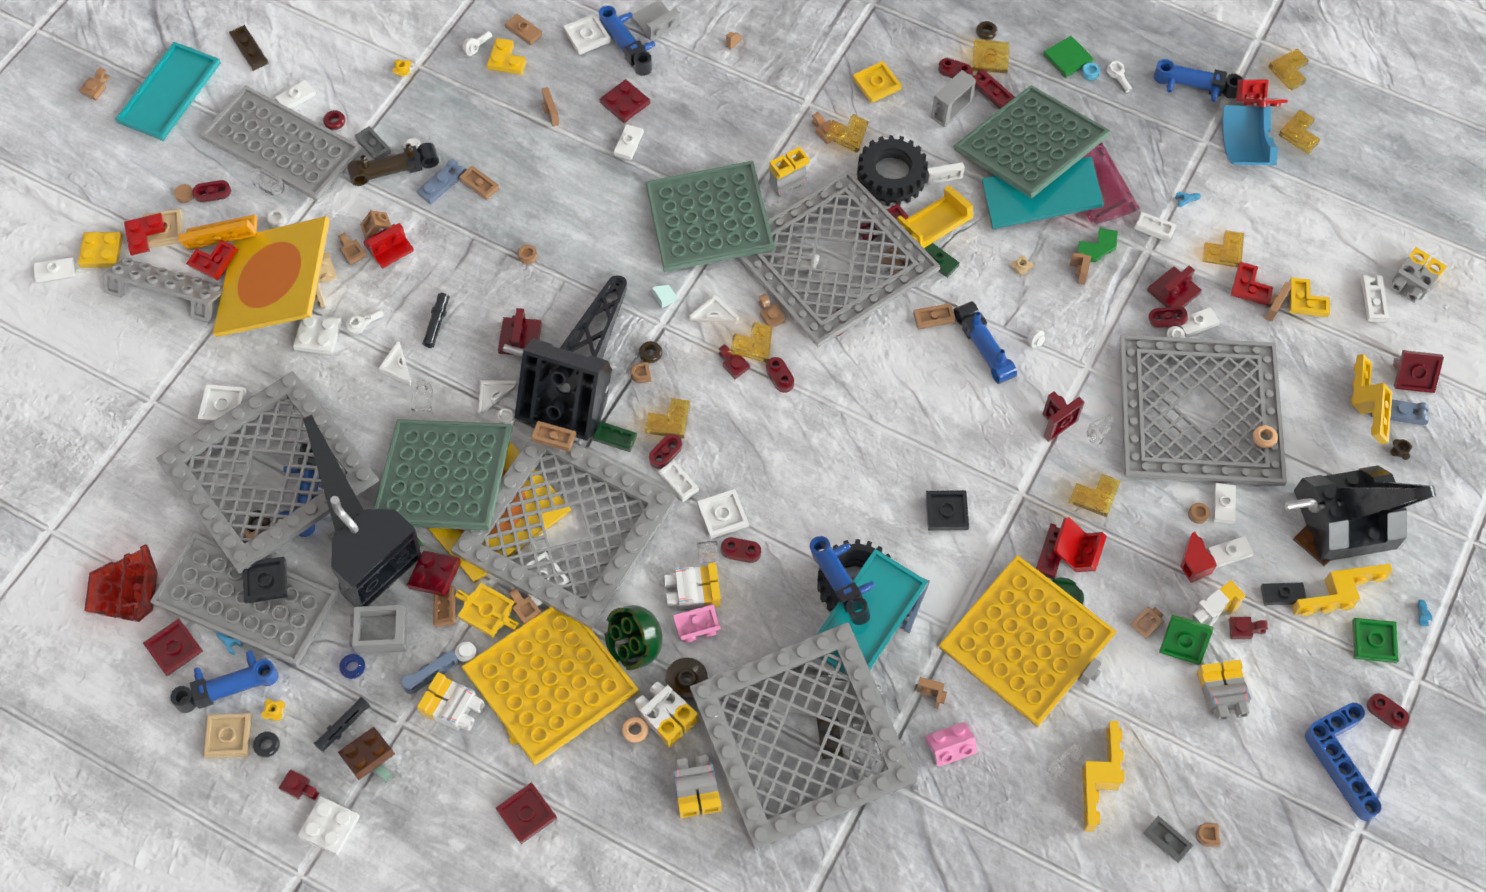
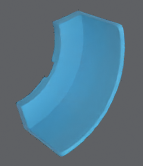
(1247, 135)

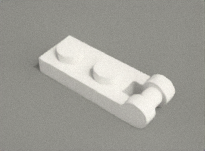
(1374, 298)

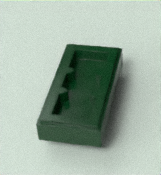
(946, 262)
(614, 436)

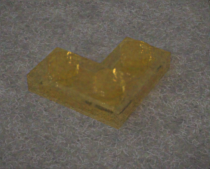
(1287, 69)
(1296, 132)
(848, 136)
(1227, 254)
(756, 346)
(672, 423)
(1096, 500)

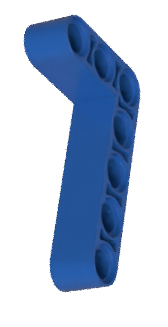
(1341, 759)

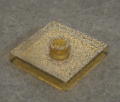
(990, 56)

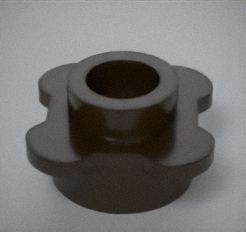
(1401, 444)

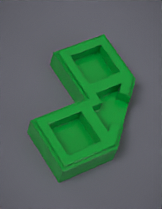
(1105, 244)

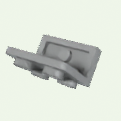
(656, 19)

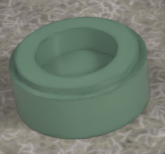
(382, 773)

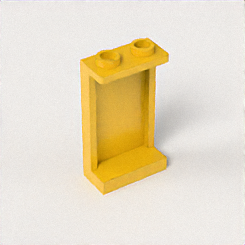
(938, 218)

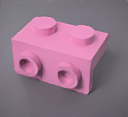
(696, 623)
(952, 744)

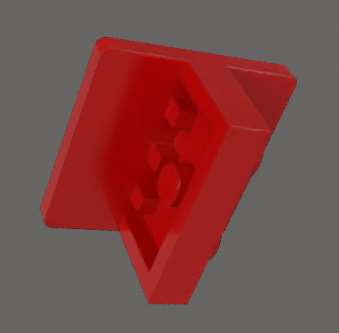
(389, 245)

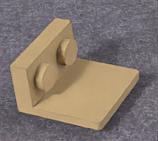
(326, 274)

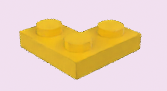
(503, 61)
(1305, 304)

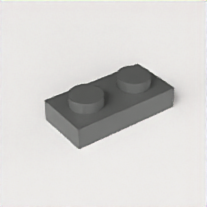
(372, 143)
(1168, 839)

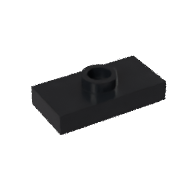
(1282, 593)

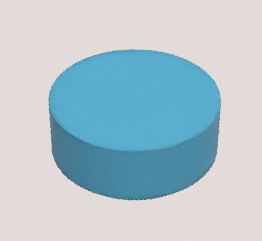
(1090, 71)

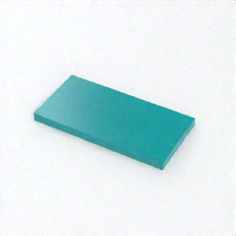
(168, 91)
(1069, 193)
(888, 604)

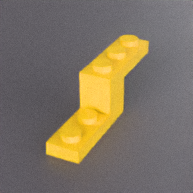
(1372, 399)
(1342, 589)
(1102, 775)

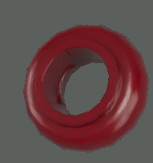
(334, 125)

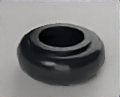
(267, 735)

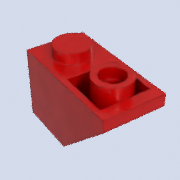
(1196, 560)

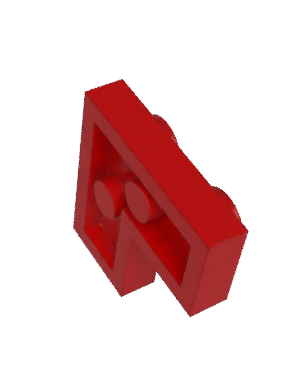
(139, 229)
(213, 264)
(1246, 287)

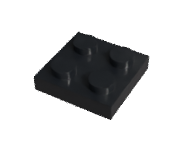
(947, 510)
(265, 580)

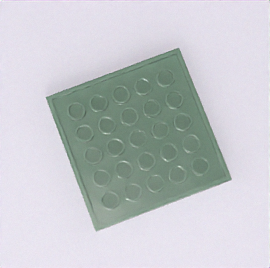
(1031, 141)
(709, 216)
(444, 472)

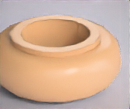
(1267, 430)
(635, 721)

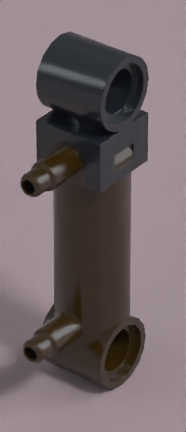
(411, 159)

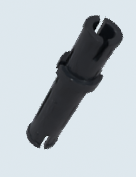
(438, 313)
(334, 732)

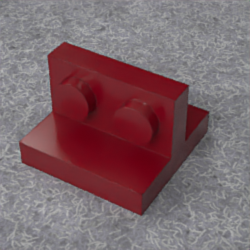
(1175, 287)
(518, 331)
(1418, 371)
(1060, 415)

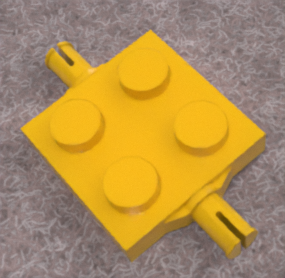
(486, 610)

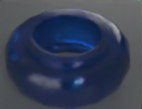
(355, 673)

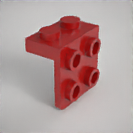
(1255, 91)
(1079, 548)

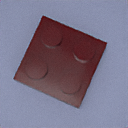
(624, 101)
(433, 573)
(172, 647)
(526, 813)

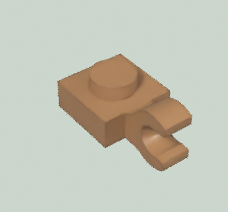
(95, 86)
(822, 126)
(351, 250)
(770, 314)
(524, 608)

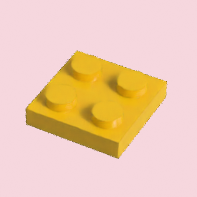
(877, 82)
(100, 249)

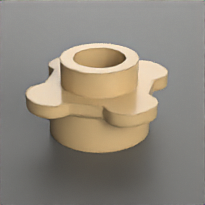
(1018, 268)

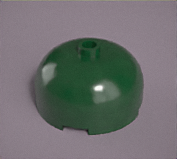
(643, 634)

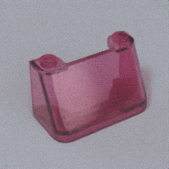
(1114, 191)

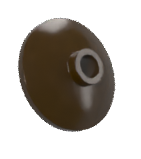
(683, 669)

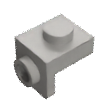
(1091, 672)

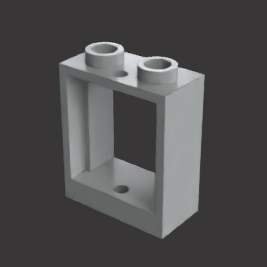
(953, 98)
(378, 646)

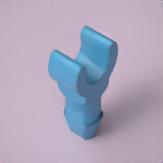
(1186, 198)
(1424, 613)
(229, 642)

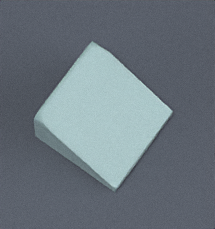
(664, 295)

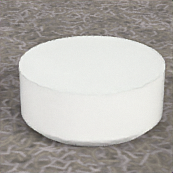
(276, 218)

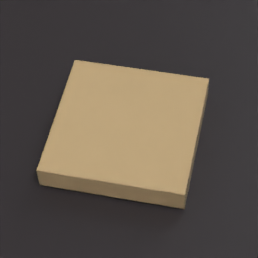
(173, 228)
(227, 735)

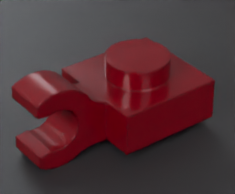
(734, 364)
(1244, 628)
(296, 785)

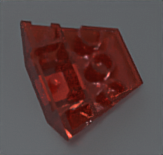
(123, 587)

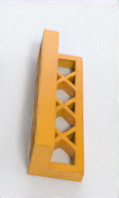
(225, 230)

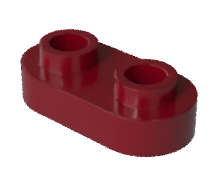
(950, 67)
(211, 190)
(1169, 316)
(778, 373)
(664, 452)
(740, 551)
(1388, 711)

